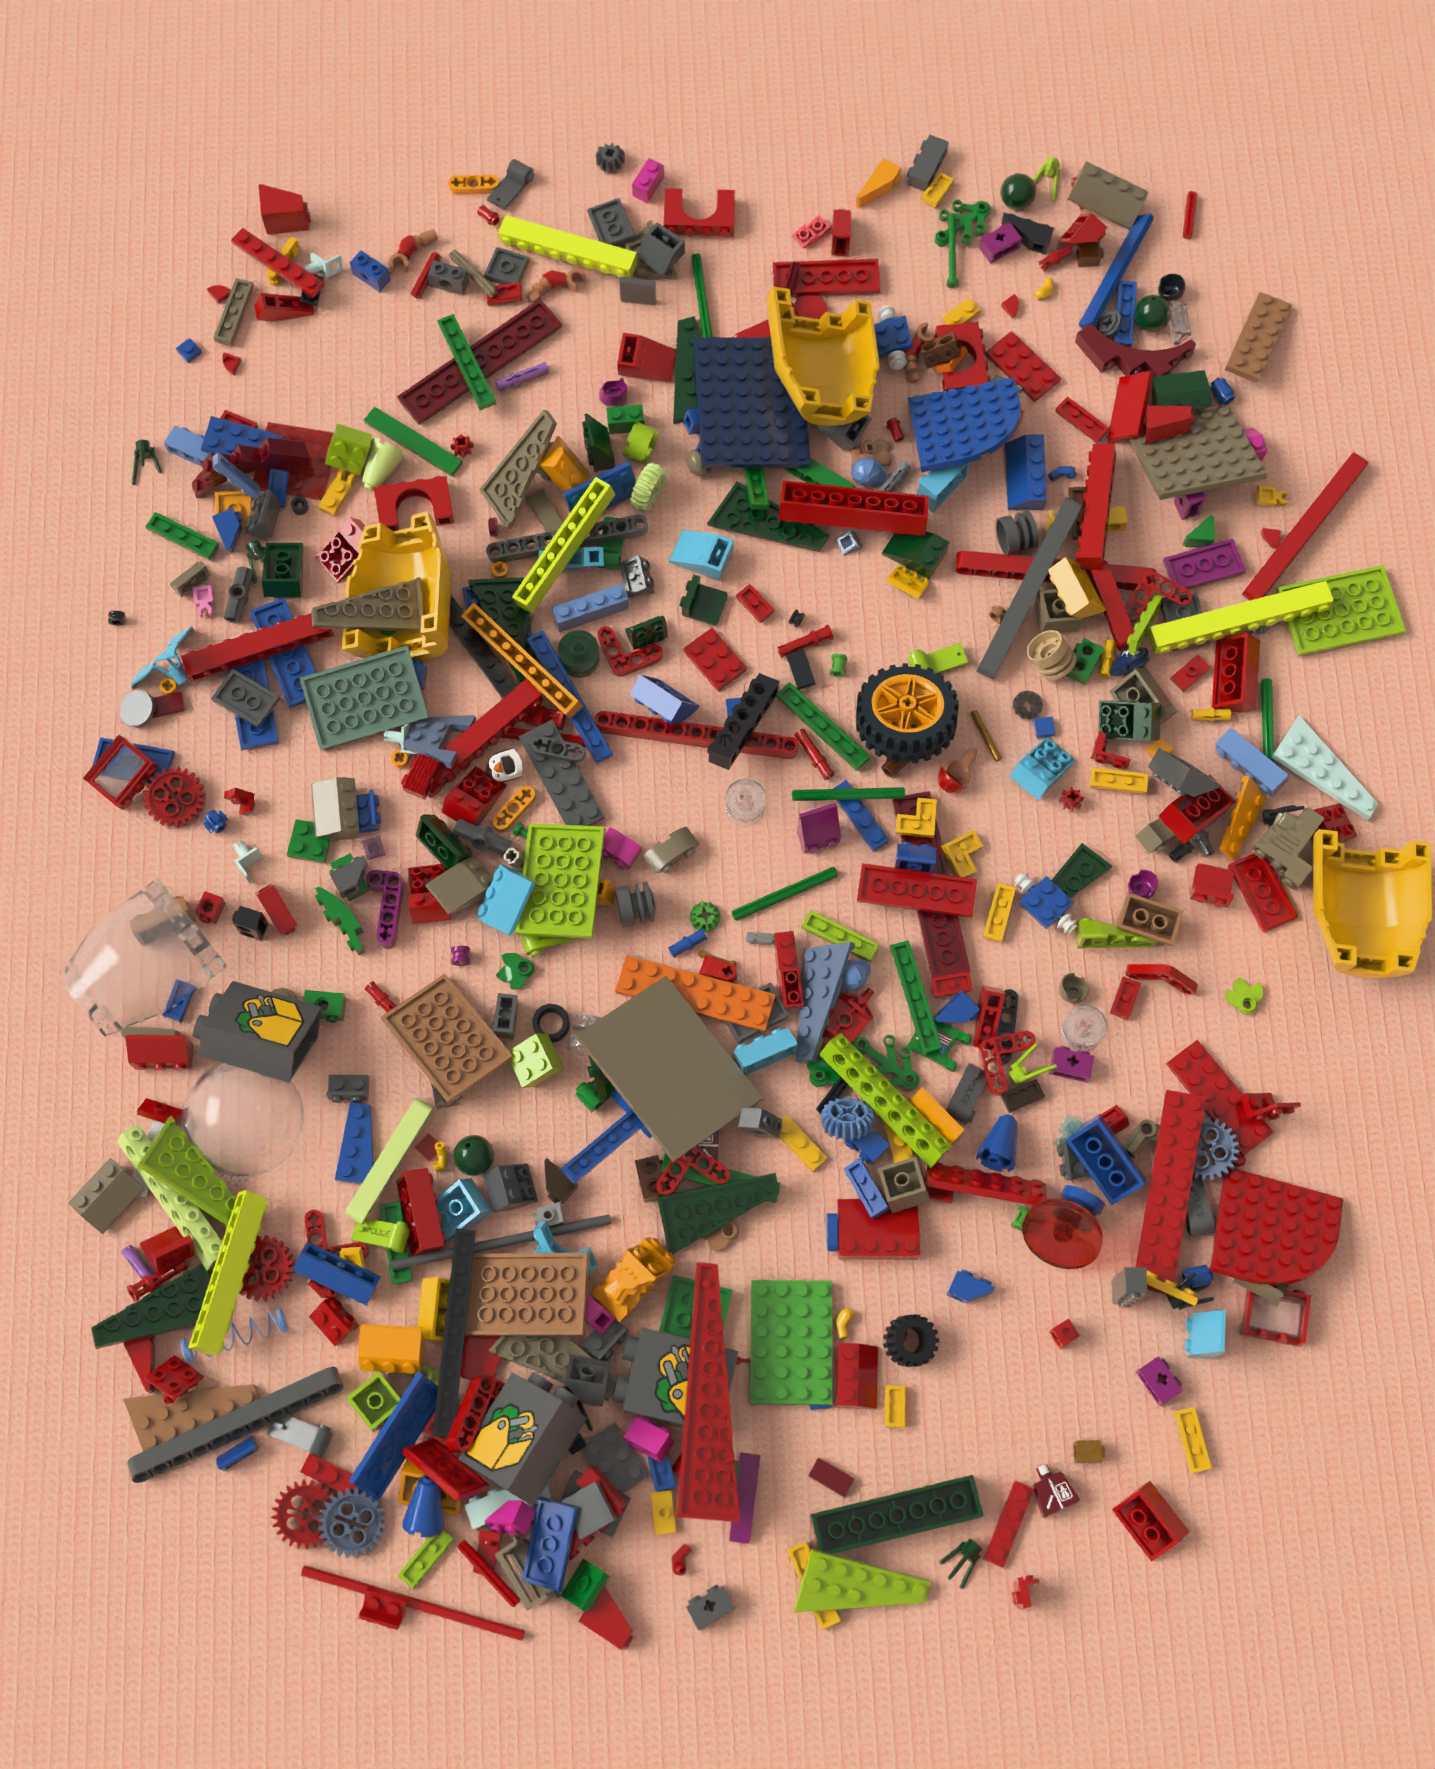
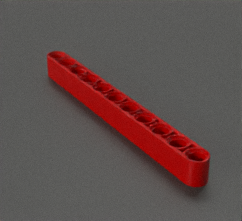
(1305, 527)
(1017, 566)
(688, 729)

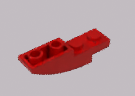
(788, 969)

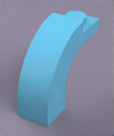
(585, 558)
(548, 1245)

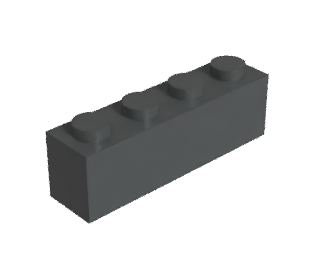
(1129, 1286)

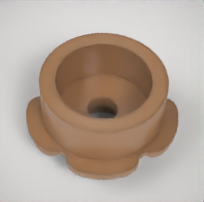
(997, 613)

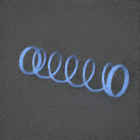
(283, 1328)

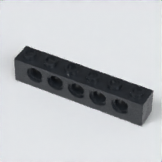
(743, 721)

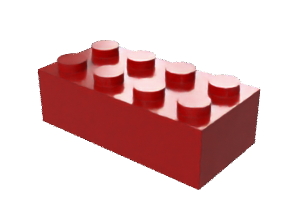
(1191, 815)

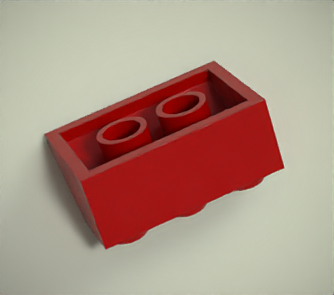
(1084, 229)
(159, 1052)
(856, 1376)
(1150, 1521)

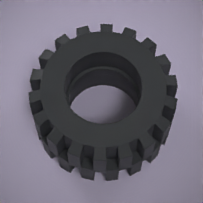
(926, 1337)

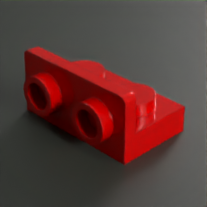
(383, 1607)

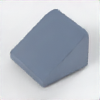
(849, 542)

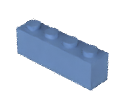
(186, 445)
(590, 607)
(1251, 762)

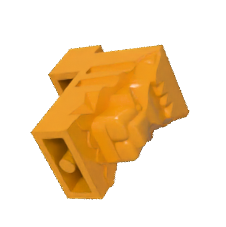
(634, 1277)

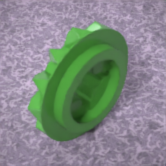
(698, 922)

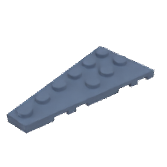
(820, 989)

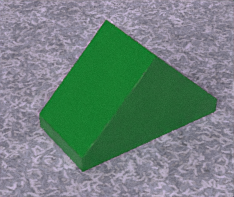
(1202, 534)

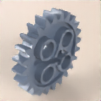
(1224, 1143)
(344, 1541)

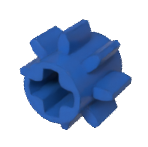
(215, 821)

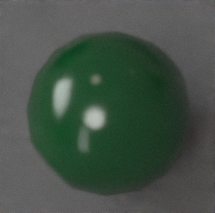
(1018, 191)
(1152, 313)
(473, 1155)

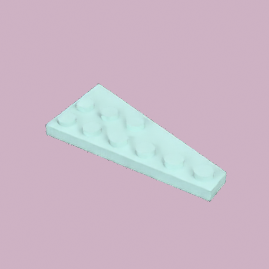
(1313, 761)

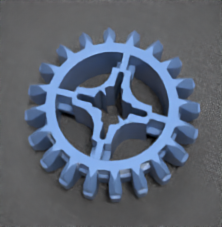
(847, 1118)

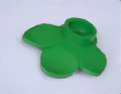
(512, 970)
(823, 1069)

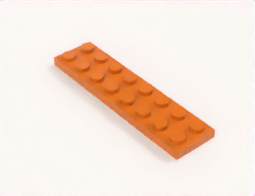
(705, 994)

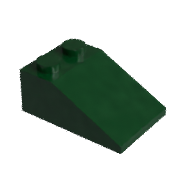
(917, 552)
(283, 570)

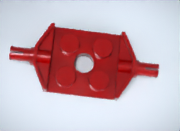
(853, 1007)

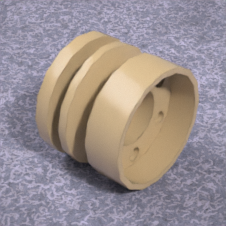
(1051, 655)

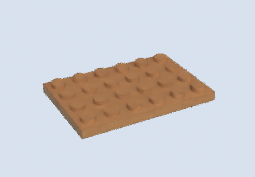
(447, 1038)
(528, 1294)

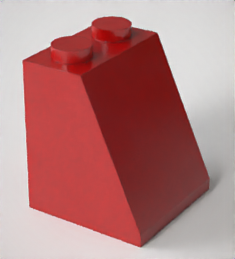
(283, 210)

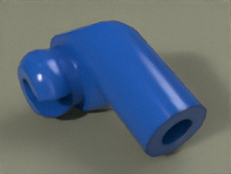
(1062, 470)

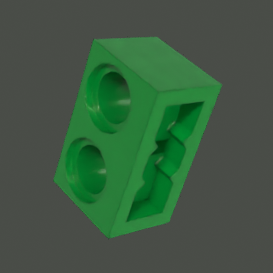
(1086, 662)

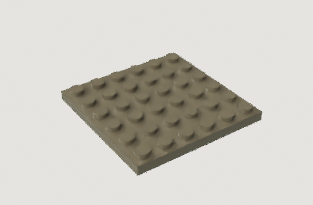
(1204, 459)

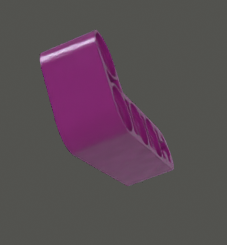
(386, 909)

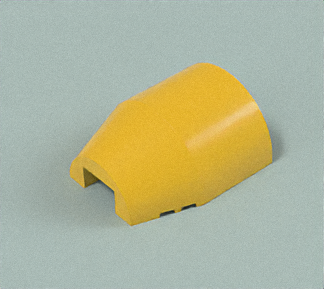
(825, 361)
(397, 557)
(1372, 905)

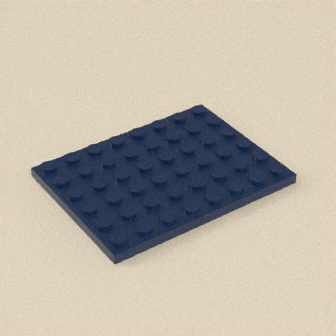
(744, 407)

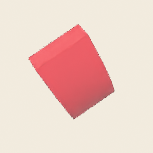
(812, 232)

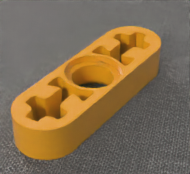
(470, 178)
(513, 801)

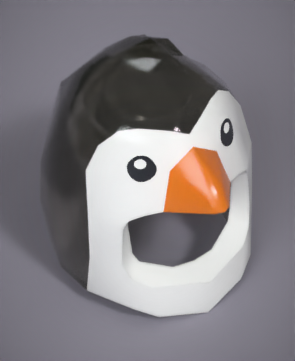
(505, 765)

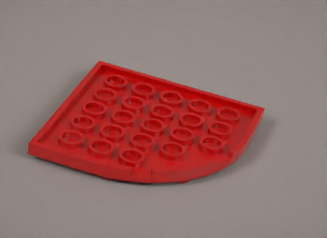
(1273, 1230)

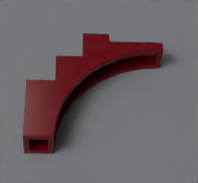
(1106, 353)
(270, 454)

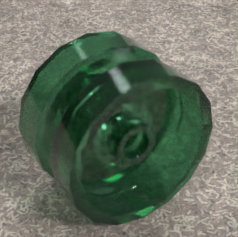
(579, 653)

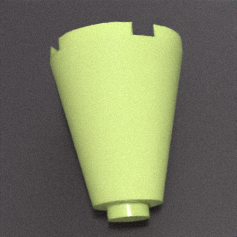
(380, 463)

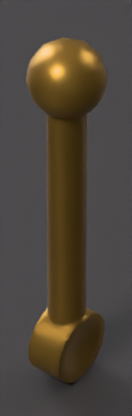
(702, 954)

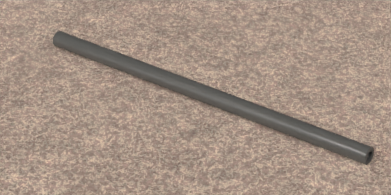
(500, 1242)

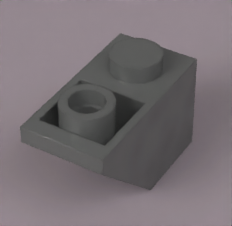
(349, 877)

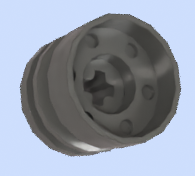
(1017, 532)
(635, 904)

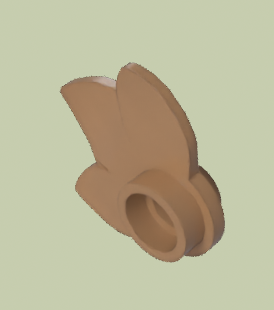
(878, 450)
(720, 1239)

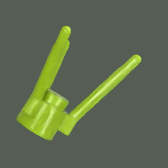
(1050, 168)
(1019, 1074)

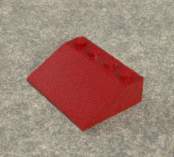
(884, 1238)

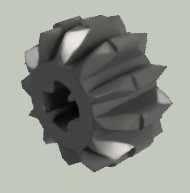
(610, 157)

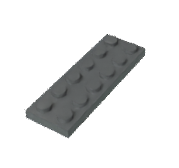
(562, 780)

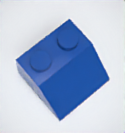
(915, 857)

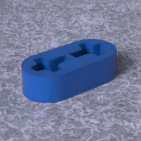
(832, 1232)

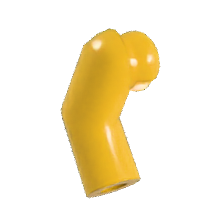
(1046, 290)
(442, 1154)
(842, 1320)

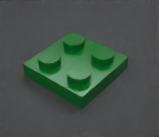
(304, 844)
(585, 1586)

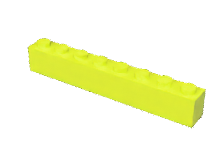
(568, 247)
(563, 545)
(228, 1273)

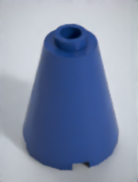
(1000, 1145)
(425, 1510)

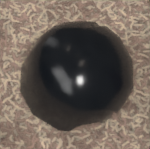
(1171, 287)

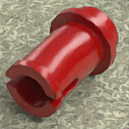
(492, 218)
(895, 429)

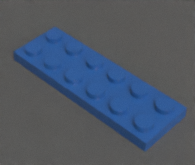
(290, 664)
(249, 735)
(398, 1432)

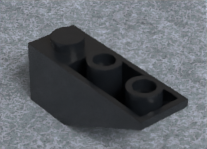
(1033, 234)

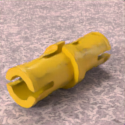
(1107, 658)
(1211, 714)

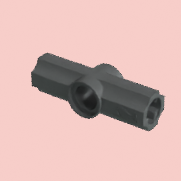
(240, 585)
(481, 837)

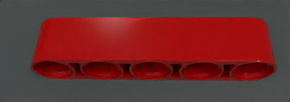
(1115, 610)

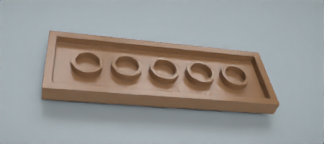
(1258, 337)

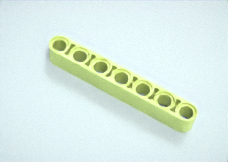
(389, 1161)

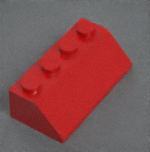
(1236, 673)
(420, 1211)

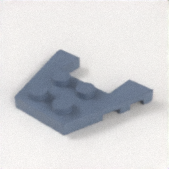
(430, 735)

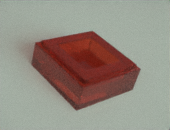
(427, 1147)

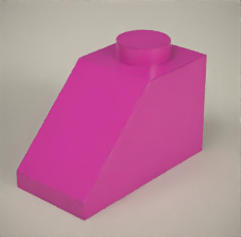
(1257, 442)

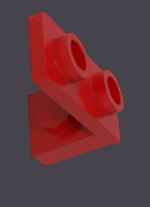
(1103, 757)
(488, 1546)

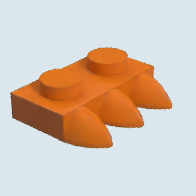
(949, 366)

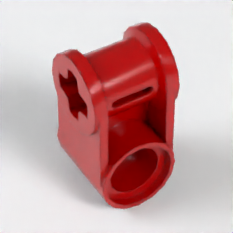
(717, 969)

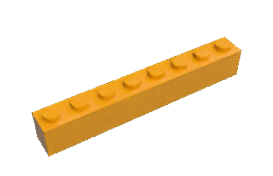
(522, 661)

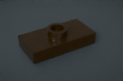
(1022, 1096)

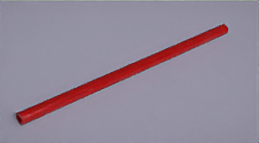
(418, 1604)

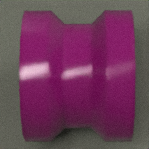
(460, 955)

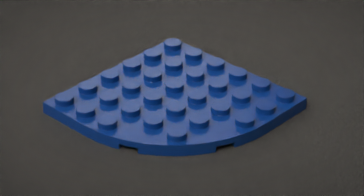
(964, 422)

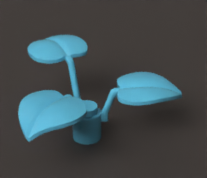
(176, 669)

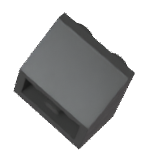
(660, 249)
(846, 435)
(263, 516)
(510, 1187)

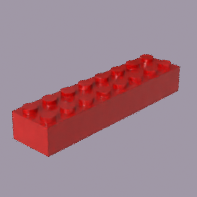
(853, 508)

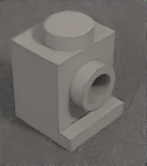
(554, 1209)

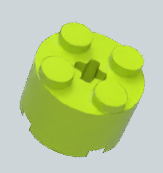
(640, 442)

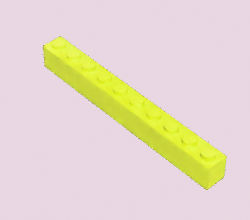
(1240, 617)

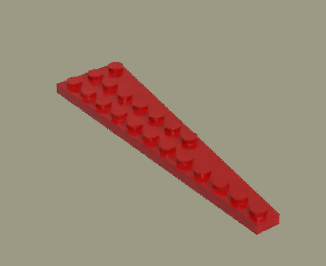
(707, 1455)

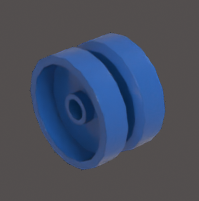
(1083, 1198)

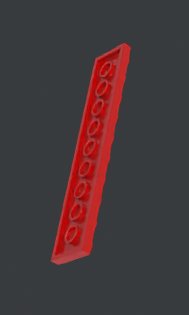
(1170, 1185)

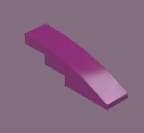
(746, 1493)

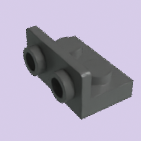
(637, 576)
(348, 1088)
(1071, 1165)
(602, 1344)

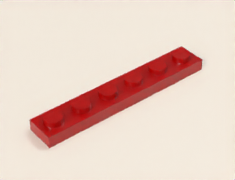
(277, 262)

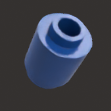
(1222, 391)
(1202, 1278)

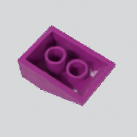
(819, 828)

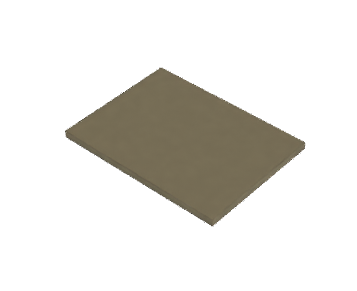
(669, 1068)

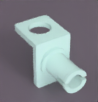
(323, 267)
(398, 737)
(246, 857)

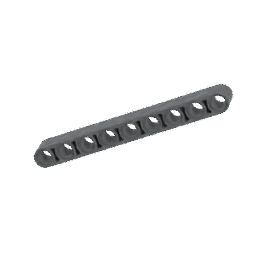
(594, 538)

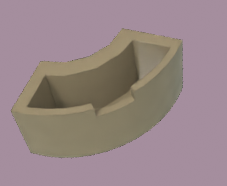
(1155, 836)
(663, 856)

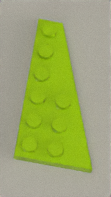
(187, 1172)
(844, 1583)

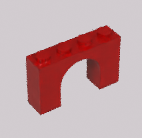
(718, 224)
(970, 336)
(434, 490)
(613, 1496)

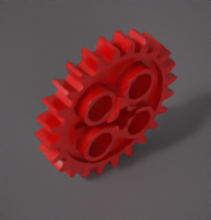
(188, 786)
(279, 1264)
(300, 1534)

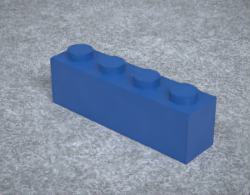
(336, 1273)

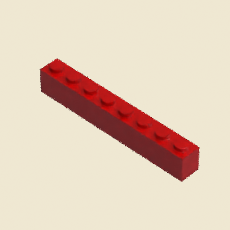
(1097, 506)
(252, 647)
(488, 730)

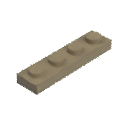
(233, 311)

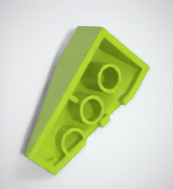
(1104, 935)

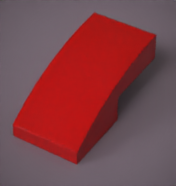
(543, 715)

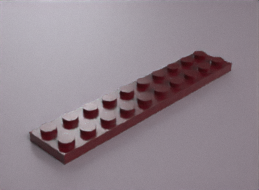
(491, 354)
(939, 932)

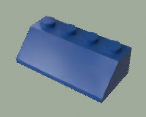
(1026, 473)
(1106, 1159)

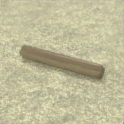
(476, 276)

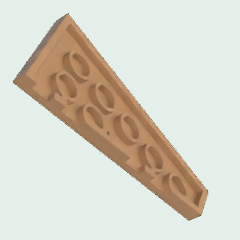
(160, 1422)

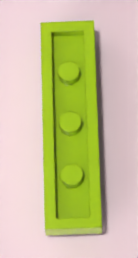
(1146, 621)
(837, 934)

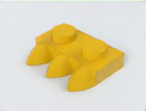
(908, 581)

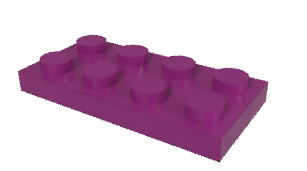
(1205, 564)

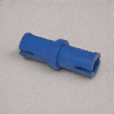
(687, 943)

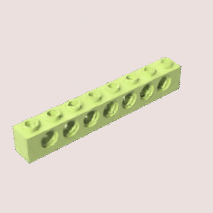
(181, 1211)

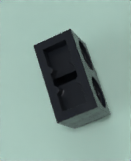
(250, 923)

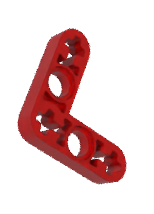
(1150, 588)
(621, 659)
(1162, 972)
(998, 1051)
(685, 1163)
(323, 1244)

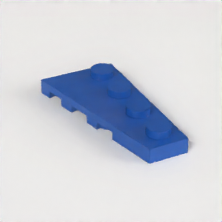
(357, 1145)

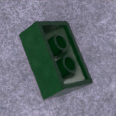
(1182, 390)
(441, 841)

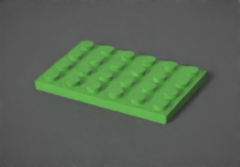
(791, 1342)

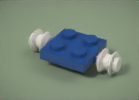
(892, 337)
(1046, 903)

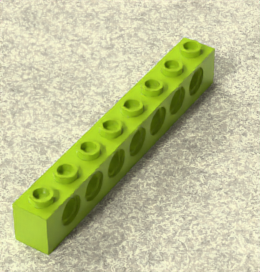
(885, 1100)

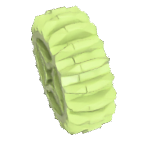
(648, 487)

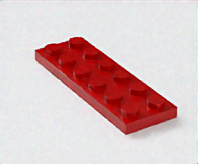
(831, 277)
(916, 890)
(1223, 1102)
(985, 1184)

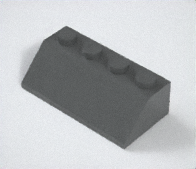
(1180, 774)

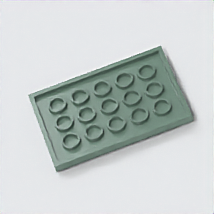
(364, 698)

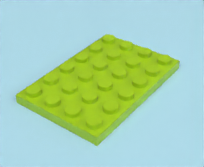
(1360, 612)
(566, 876)

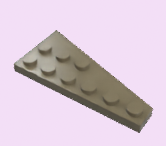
(512, 478)
(380, 609)
(544, 1354)

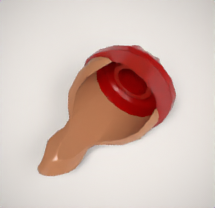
(955, 773)

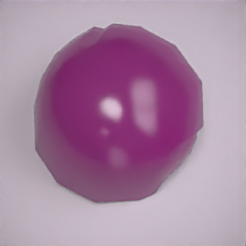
(1143, 884)

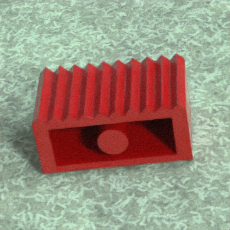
(421, 776)

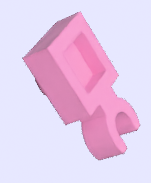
(203, 598)

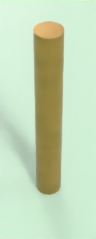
(986, 736)

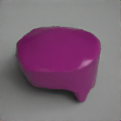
(614, 393)

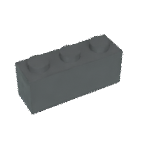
(927, 162)

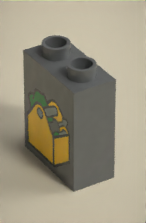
(258, 1031)
(658, 1376)
(525, 1436)

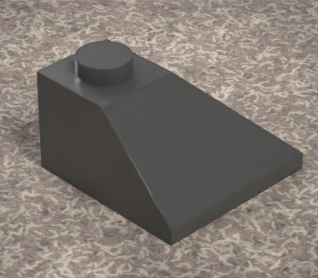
(587, 1379)

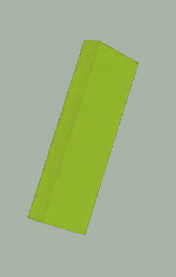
(425, 1558)

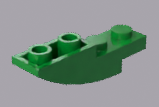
(339, 913)

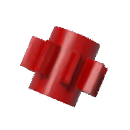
(462, 445)
(1068, 803)

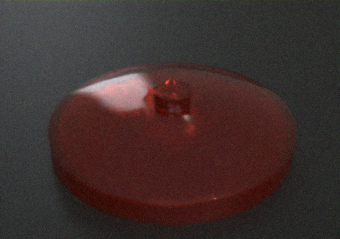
(1062, 1233)

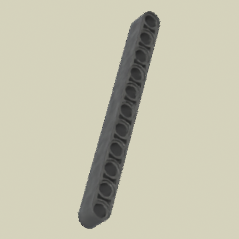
(1029, 588)
(235, 1424)

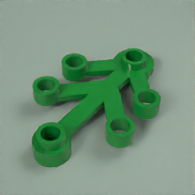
(964, 221)
(890, 1065)

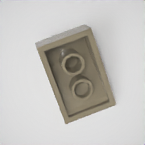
(461, 885)

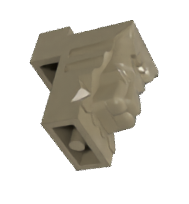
(1284, 843)

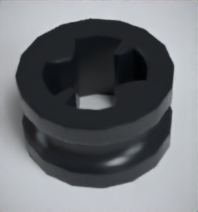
(294, 503)
(116, 618)
(796, 618)

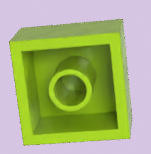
(348, 449)
(535, 1060)
(374, 1401)

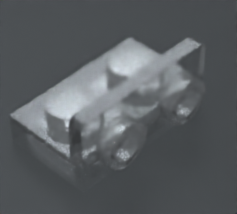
(1179, 322)

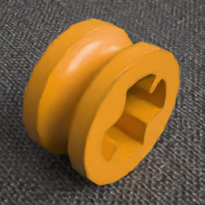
(497, 565)
(164, 682)
(399, 765)

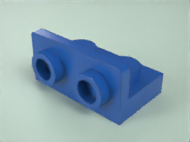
(367, 812)

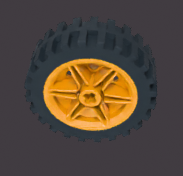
(908, 700)

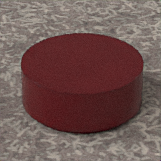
(493, 527)

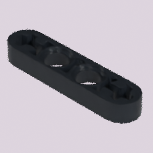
(1008, 1026)

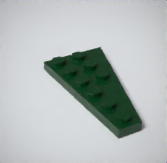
(685, 383)
(736, 516)
(497, 602)
(702, 1210)
(159, 1312)

